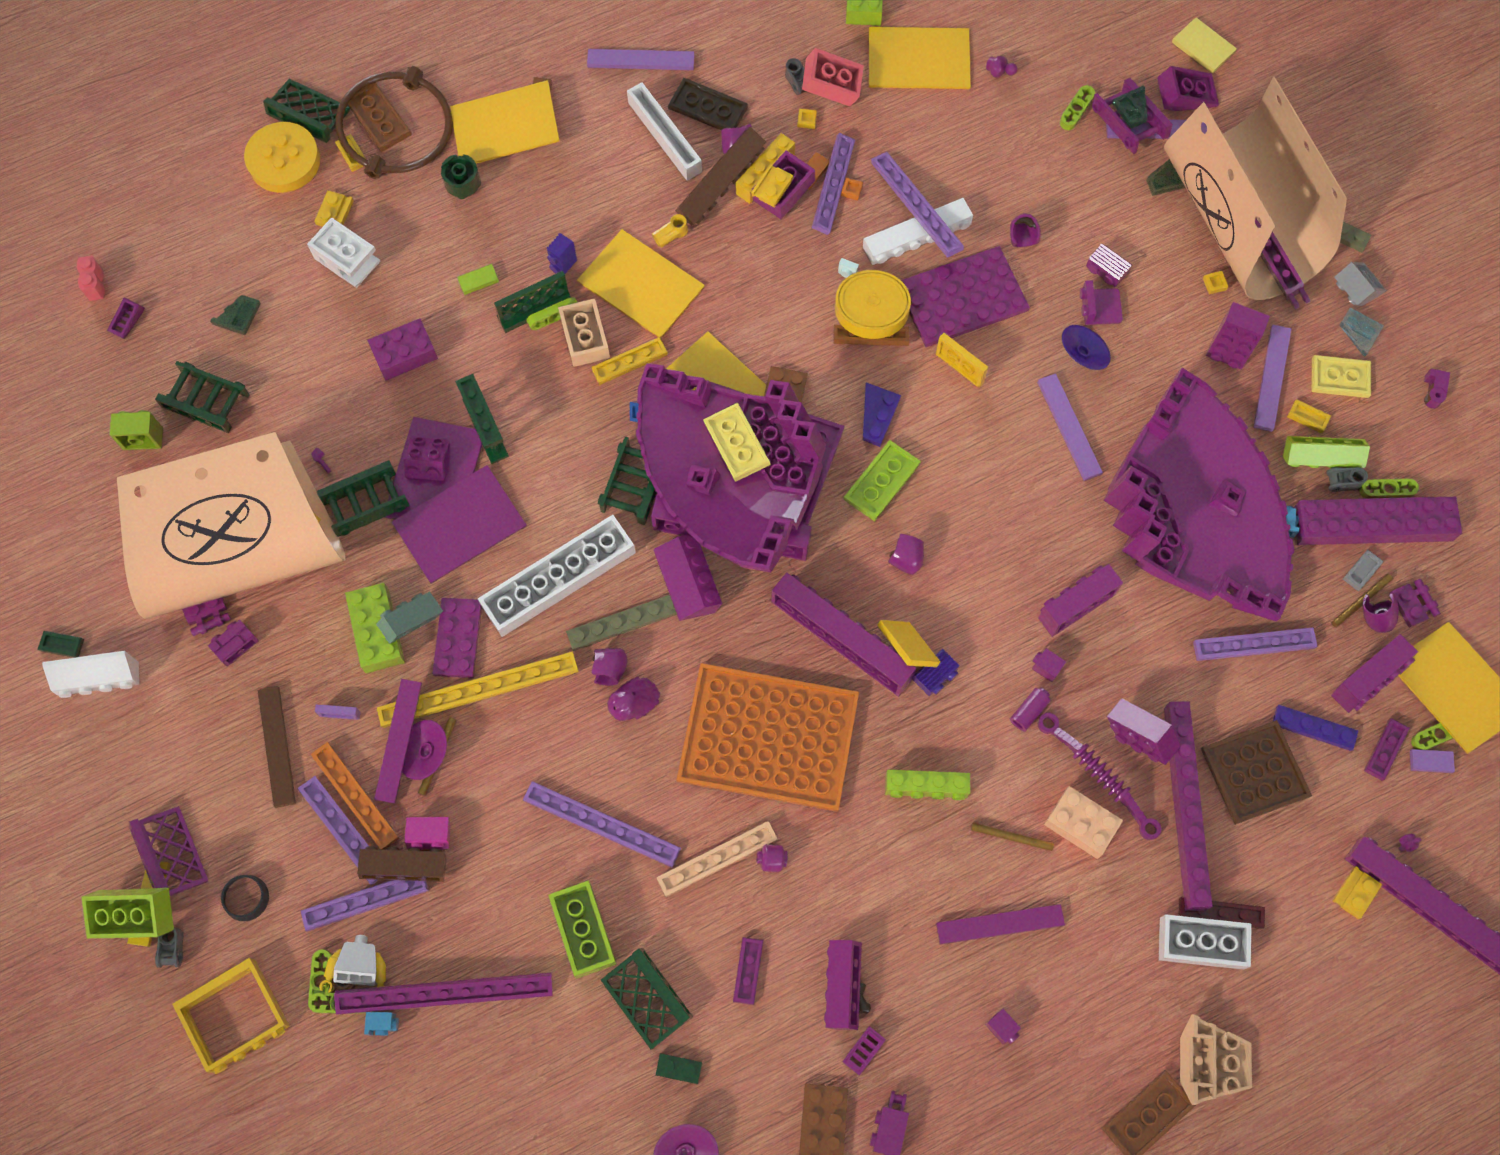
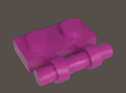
(1410, 606)
(202, 611)

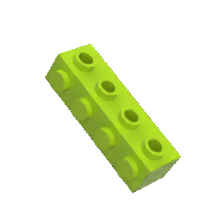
(1326, 452)
(927, 784)

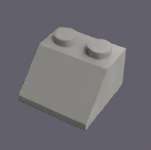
(1359, 283)

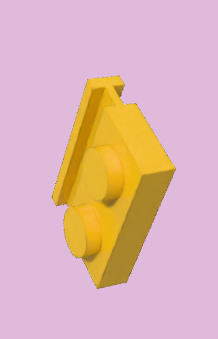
(772, 185)
(334, 206)
(1357, 892)

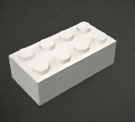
(1205, 942)

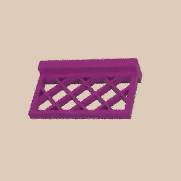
(148, 854)

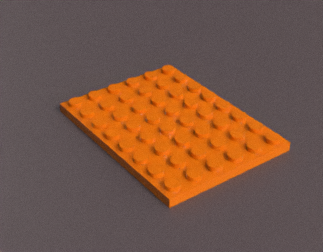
(768, 737)

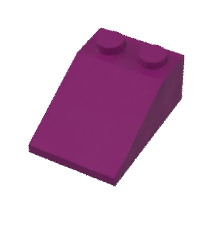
(1186, 89)

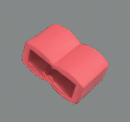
(90, 278)

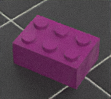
(802, 179)
(402, 349)
(1143, 731)

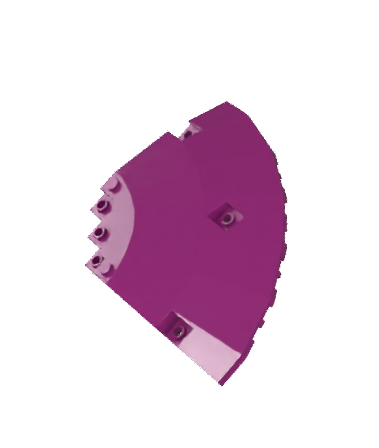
(1179, 508)
(724, 515)

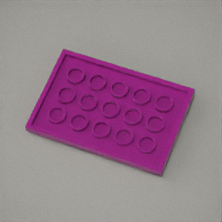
(964, 296)

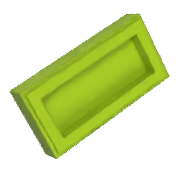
(478, 279)

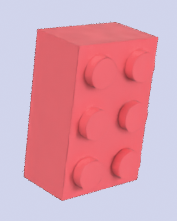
(832, 77)

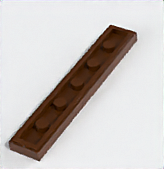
(276, 747)

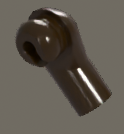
(864, 1007)

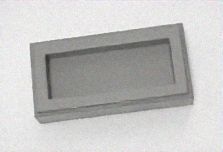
(1363, 570)

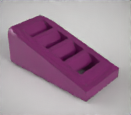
(130, 322)
(876, 1036)

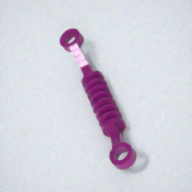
(1122, 794)

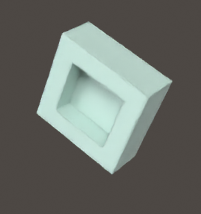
(847, 267)

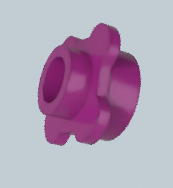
(1409, 842)

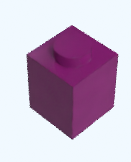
(1048, 664)
(1003, 1027)

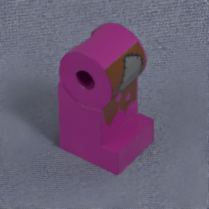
(1438, 387)

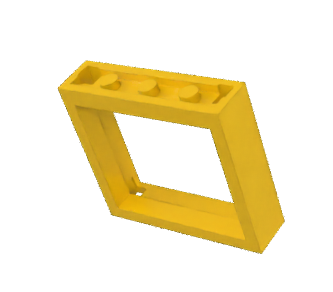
(184, 1004)

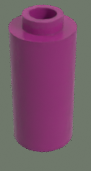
(1030, 709)

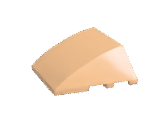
(1213, 1061)

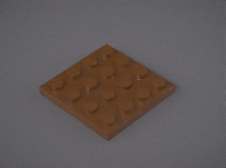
(1256, 772)

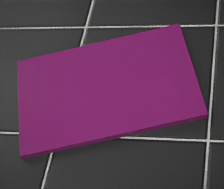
(458, 462)
(459, 524)

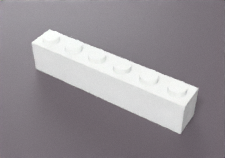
(664, 131)
(911, 235)

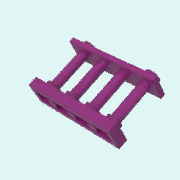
(1158, 121)

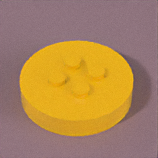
(282, 157)
(872, 304)

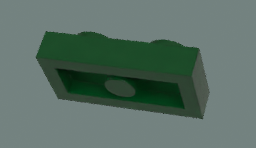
(678, 1068)

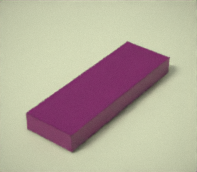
(1386, 749)
(748, 971)

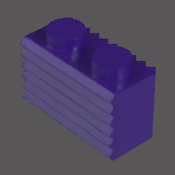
(561, 254)
(931, 678)

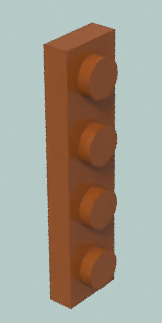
(842, 336)

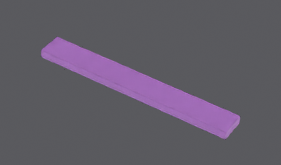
(917, 204)
(602, 824)

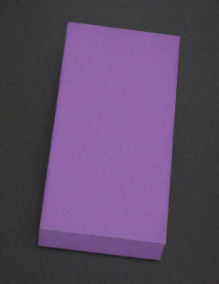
(337, 712)
(1432, 761)

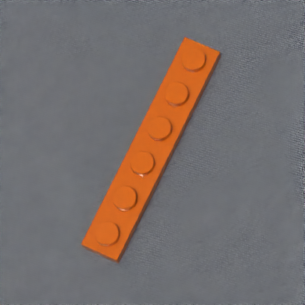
(355, 796)

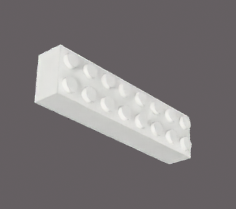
(557, 575)

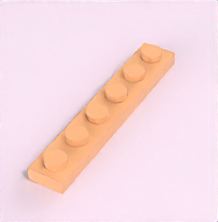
(716, 859)

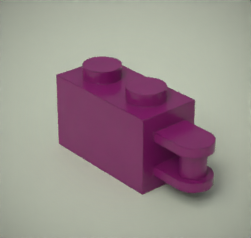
(891, 1127)

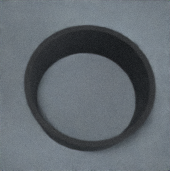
(261, 906)

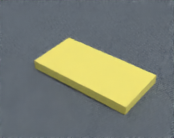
(736, 442)

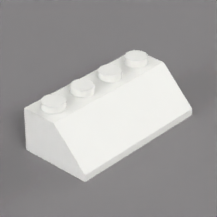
(92, 673)

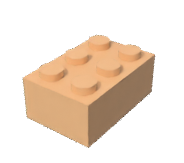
(584, 332)
(1083, 822)

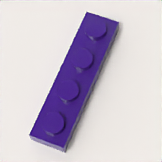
(1315, 727)

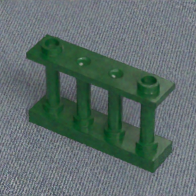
(203, 414)
(482, 418)
(355, 483)
(647, 494)

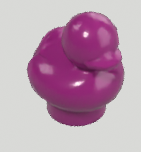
(999, 65)

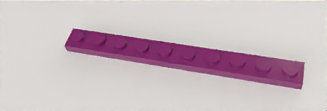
(443, 993)

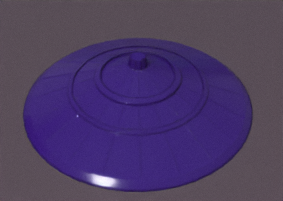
(1086, 347)

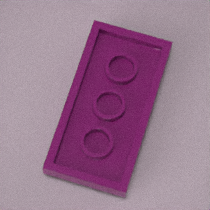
(457, 638)

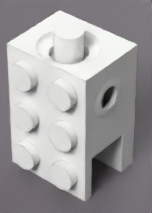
(343, 252)

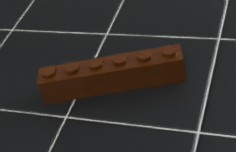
(721, 175)

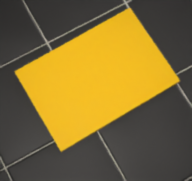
(919, 58)
(505, 123)
(641, 283)
(715, 363)
(1456, 687)

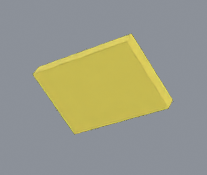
(1204, 45)
(1341, 376)

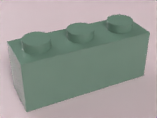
(409, 616)

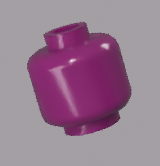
(772, 858)

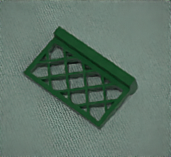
(284, 113)
(514, 317)
(661, 986)

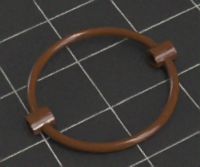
(375, 164)

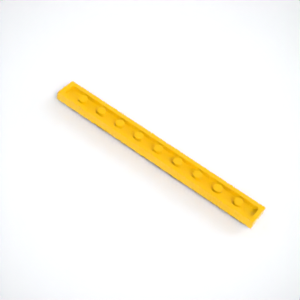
(487, 687)

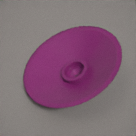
(425, 750)
(686, 1140)

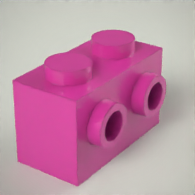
(427, 832)

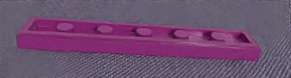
(398, 741)
(1000, 924)

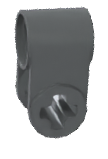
(796, 77)
(1342, 479)
(170, 949)

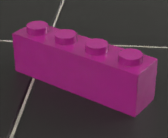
(843, 985)

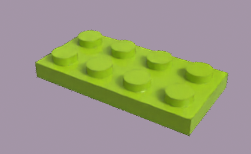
(882, 480)

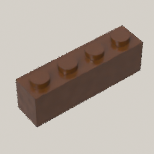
(401, 864)

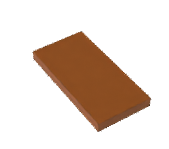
(378, 117)
(1148, 1116)

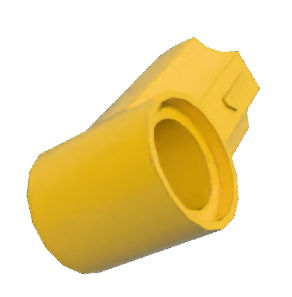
(670, 231)

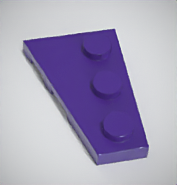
(878, 413)

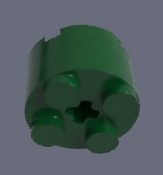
(460, 176)

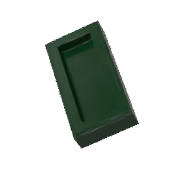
(60, 644)

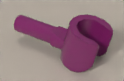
(317, 456)

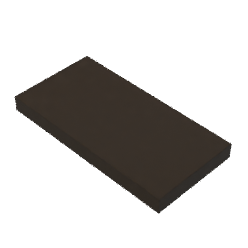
(707, 105)

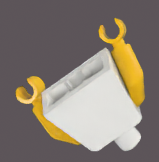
(355, 965)

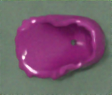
(633, 699)

